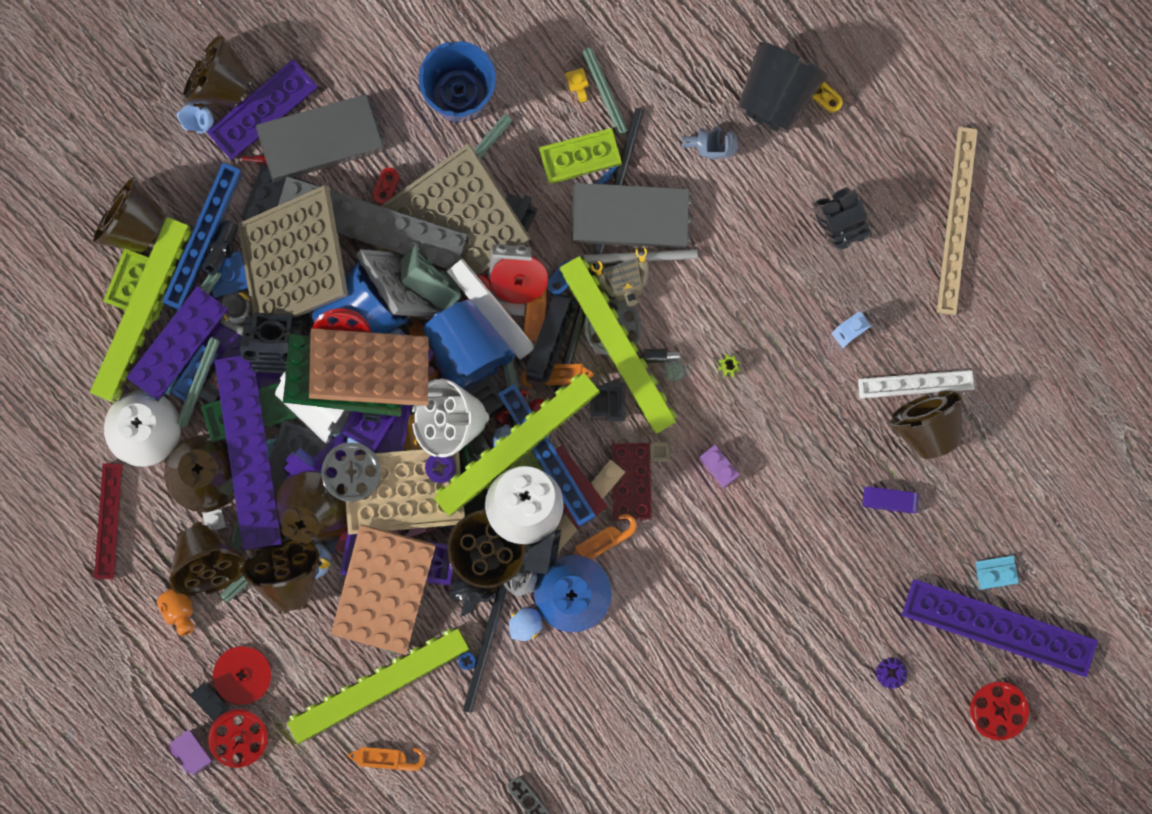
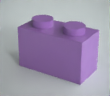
(719, 466)
(190, 752)

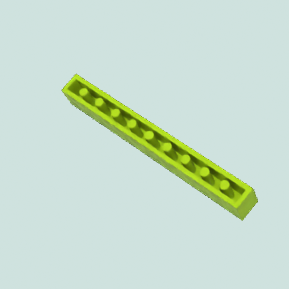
(140, 310)
(617, 344)
(516, 445)
(377, 686)

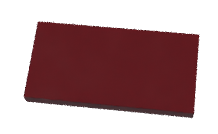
(633, 489)
(588, 491)

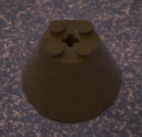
(218, 78)
(205, 490)
(309, 509)
(204, 561)
(471, 564)
(284, 574)

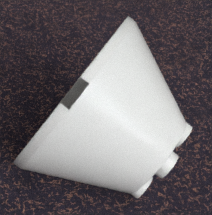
(449, 419)
(152, 439)

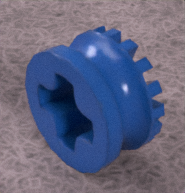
(472, 658)

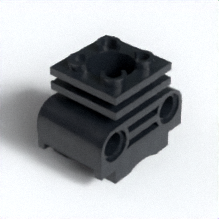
(842, 218)
(267, 341)

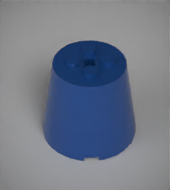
(457, 68)
(366, 301)
(466, 344)

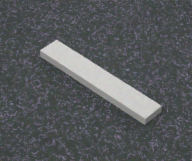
(491, 308)
(915, 384)

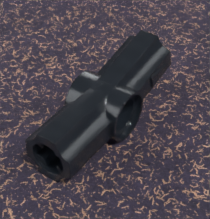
(220, 248)

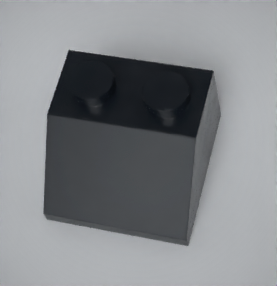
(543, 555)

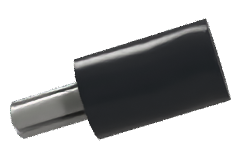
(659, 355)

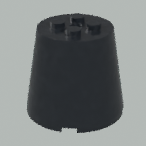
(778, 87)

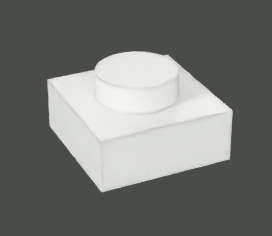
(215, 519)

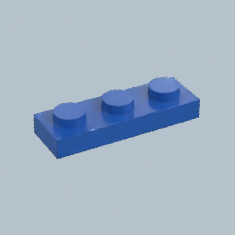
(184, 383)

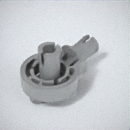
(520, 584)

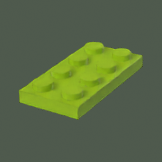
(580, 156)

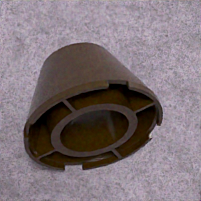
(130, 220)
(930, 424)

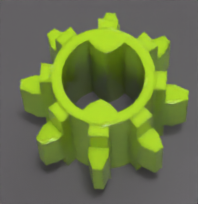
(734, 365)

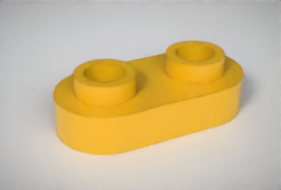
(826, 96)

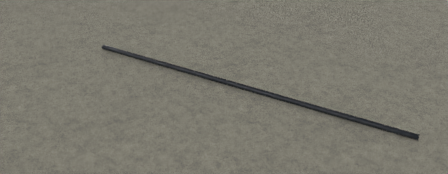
(568, 358)

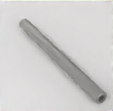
(650, 256)

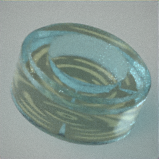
(675, 371)

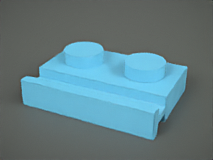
(996, 572)

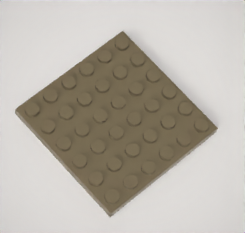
(465, 199)
(293, 256)

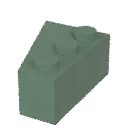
(427, 280)

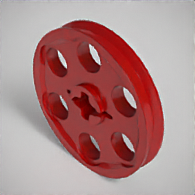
(343, 316)
(996, 720)
(233, 730)

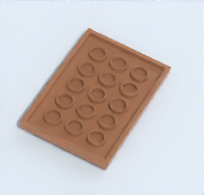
(368, 367)
(383, 589)

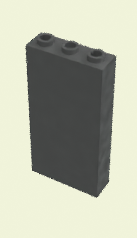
(320, 138)
(630, 215)

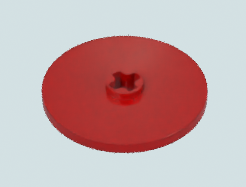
(514, 291)
(228, 683)

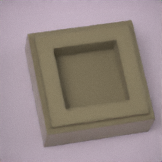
(659, 452)

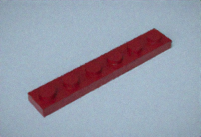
(108, 521)

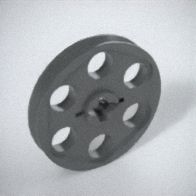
(622, 308)
(343, 466)

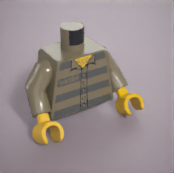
(624, 279)

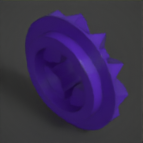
(435, 475)
(882, 672)

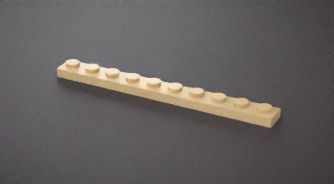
(957, 221)

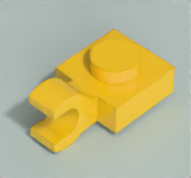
(577, 82)

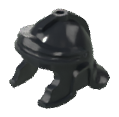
(469, 595)

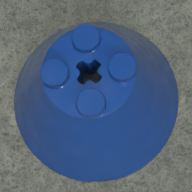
(586, 580)

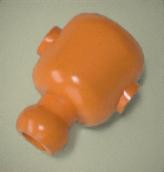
(176, 611)

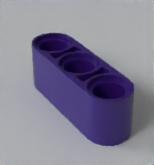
(890, 500)

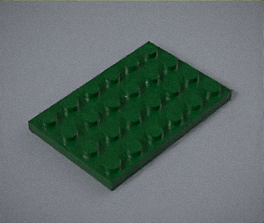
(298, 377)

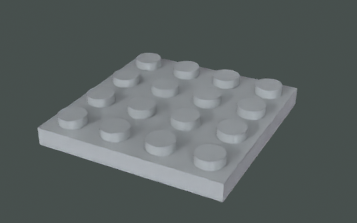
(385, 273)

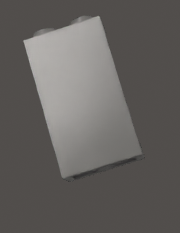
(509, 252)

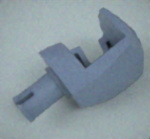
(710, 143)

